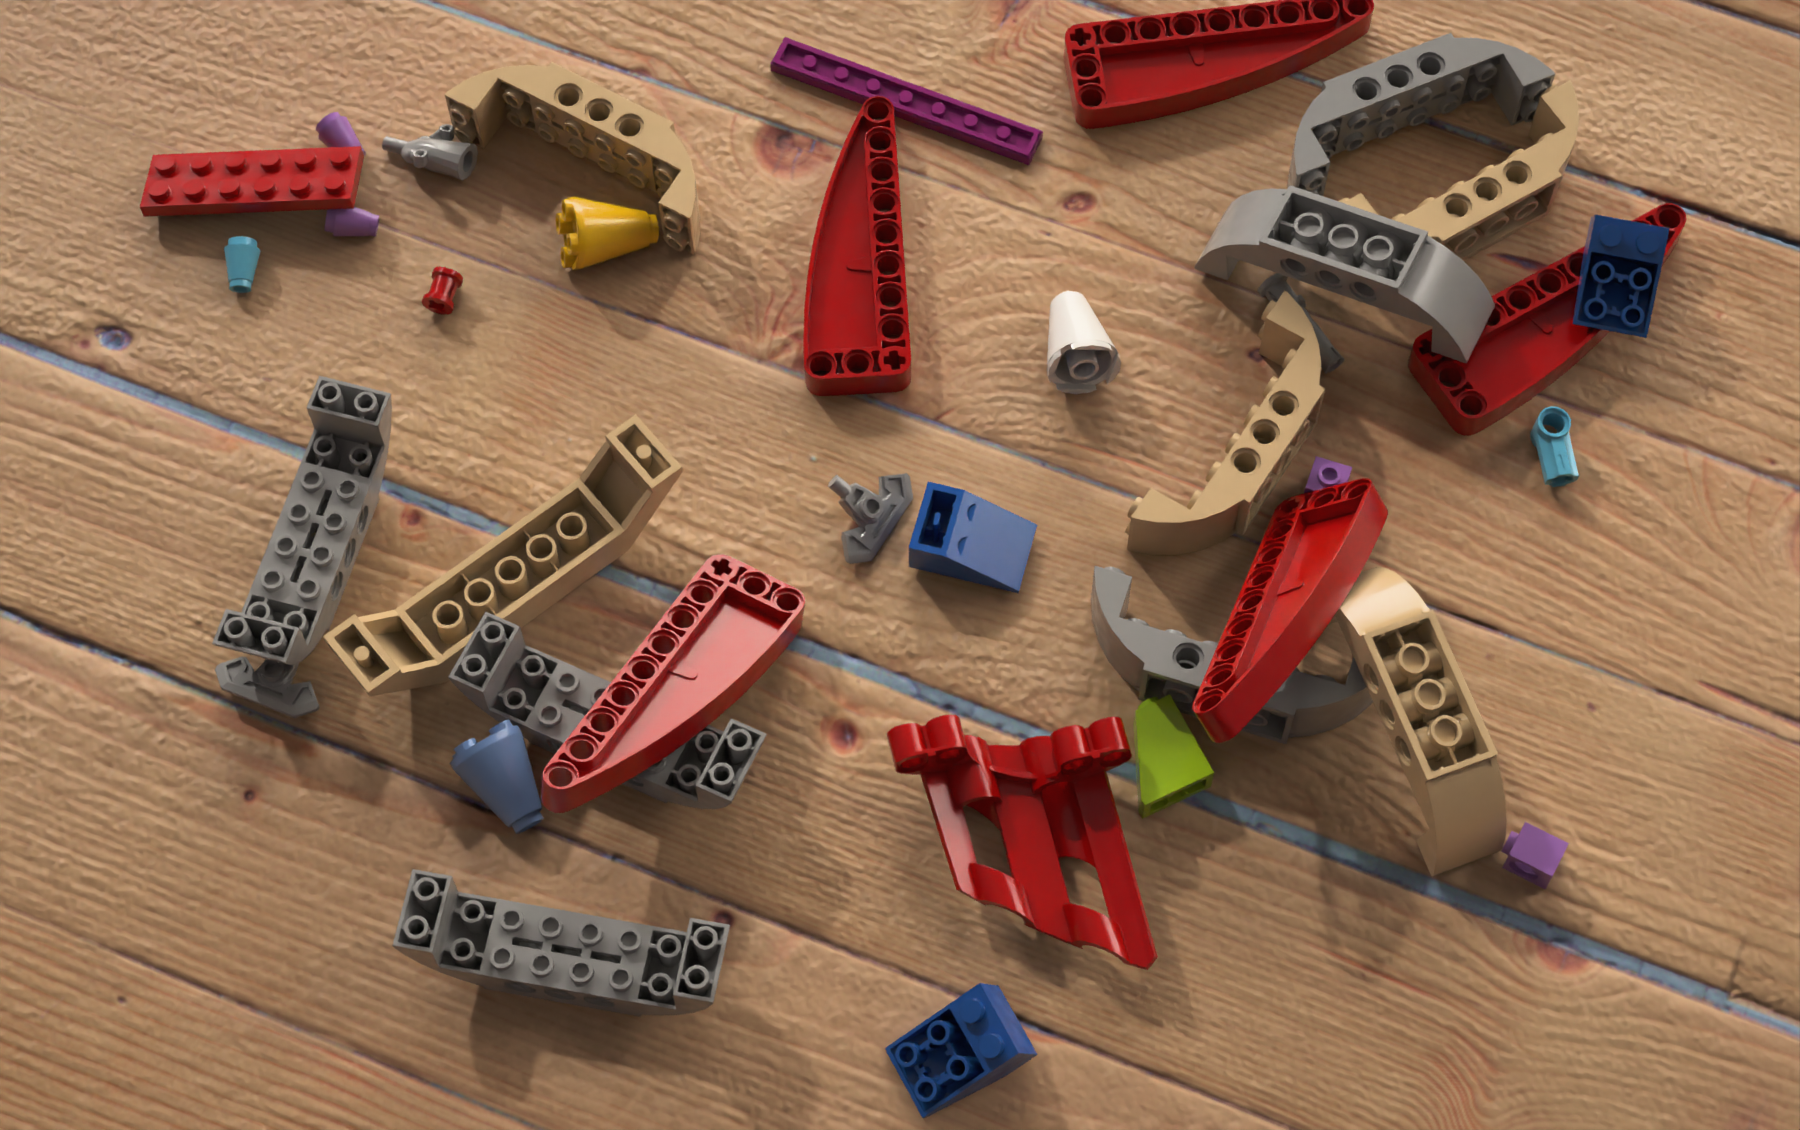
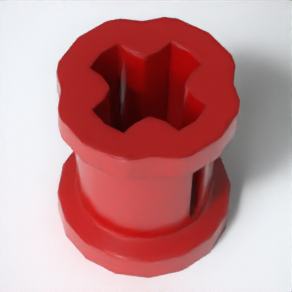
(442, 290)

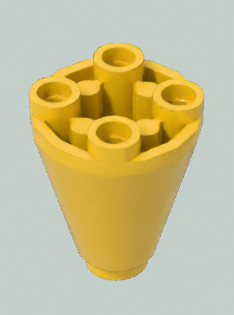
(601, 231)

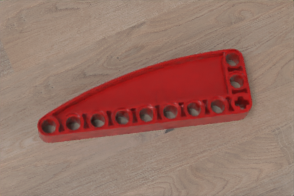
(1182, 73)
(845, 279)
(1524, 346)
(1288, 599)
(679, 680)

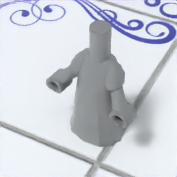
(437, 152)

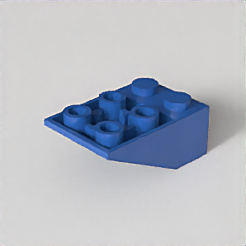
(1619, 275)
(970, 539)
(960, 1049)

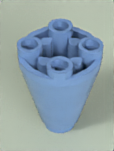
(501, 775)

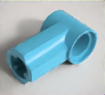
(1554, 449)

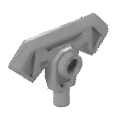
(872, 513)
(268, 686)

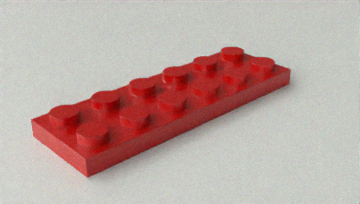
(252, 181)

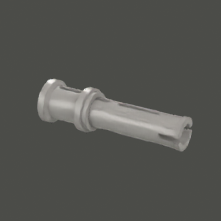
(1273, 289)

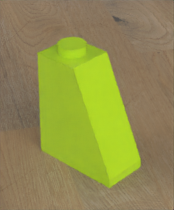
(1166, 757)

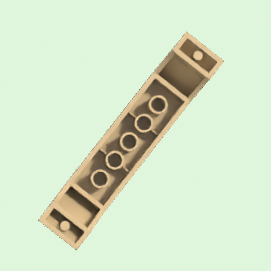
(516, 571)

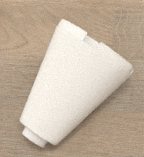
(1078, 346)

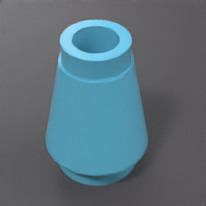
(241, 262)

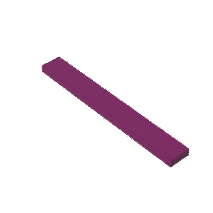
(909, 100)

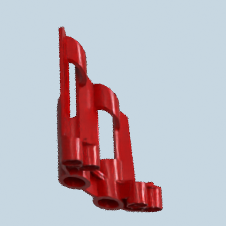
(1048, 804)

